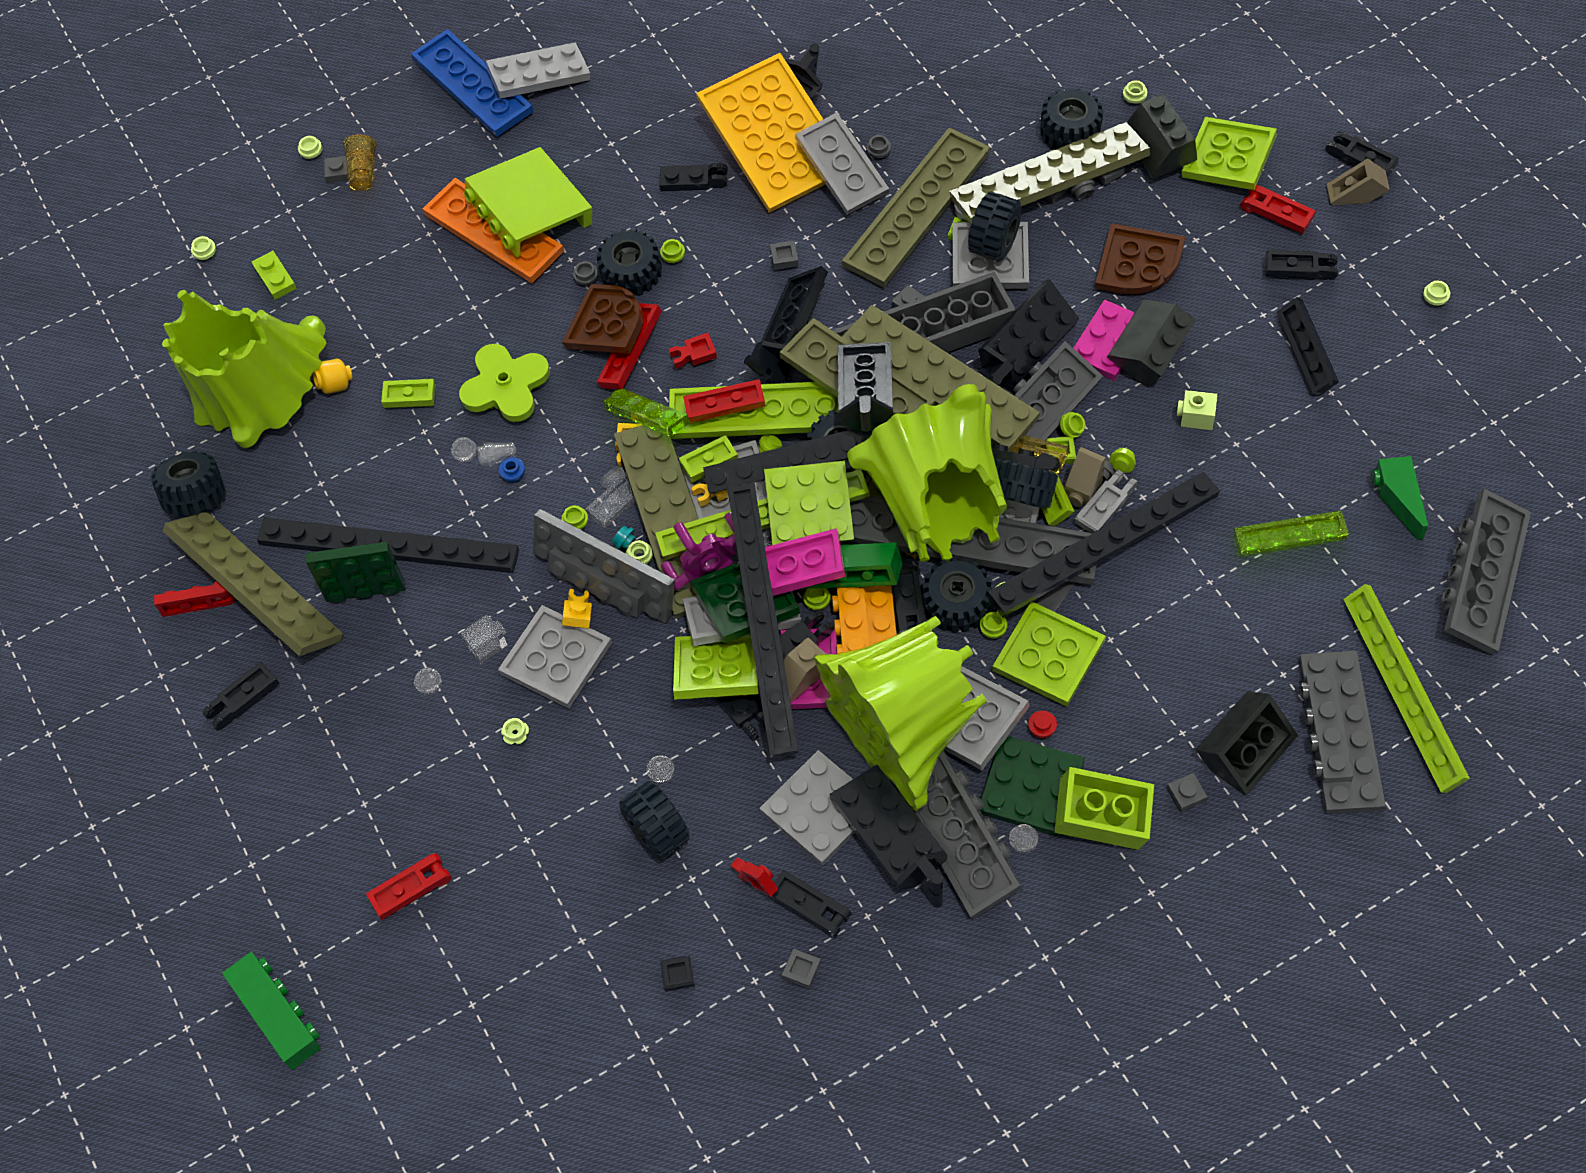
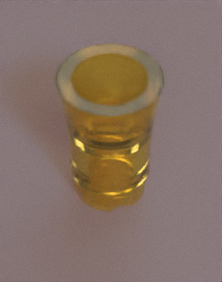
(360, 159)

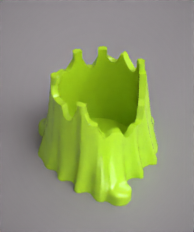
(243, 365)
(937, 472)
(901, 703)

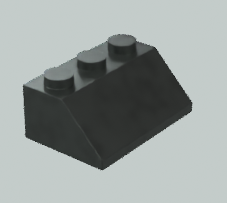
(1165, 134)
(1151, 340)
(1247, 741)

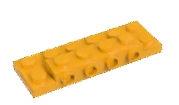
(864, 616)

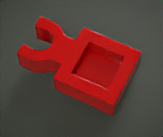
(696, 350)
(758, 877)

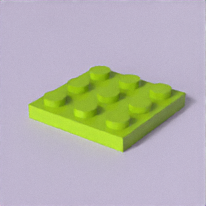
(1230, 153)
(808, 501)
(1049, 653)
(714, 669)

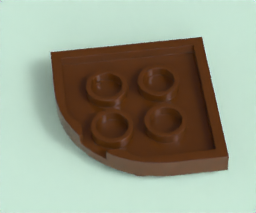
(1138, 260)
(605, 321)

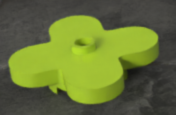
(504, 382)

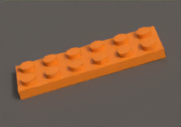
(461, 218)

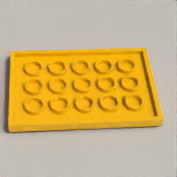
(758, 121)

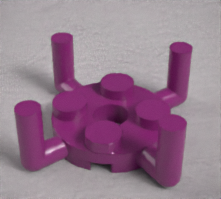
(701, 558)

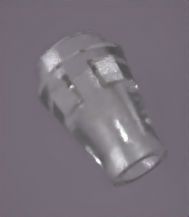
(495, 452)

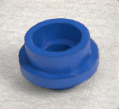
(512, 475)

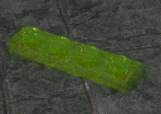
(646, 412)
(1290, 533)

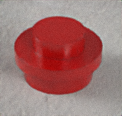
(1042, 724)

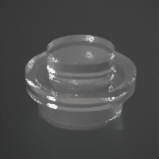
(464, 450)
(427, 681)
(660, 769)
(1023, 838)

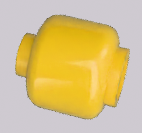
(332, 376)

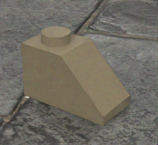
(1358, 184)
(1084, 477)
(801, 668)

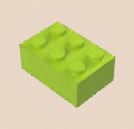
(1104, 808)

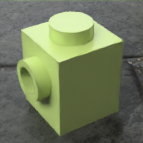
(1197, 410)

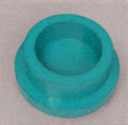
(624, 538)

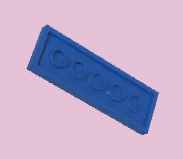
(469, 82)

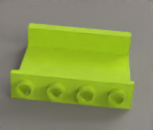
(525, 198)

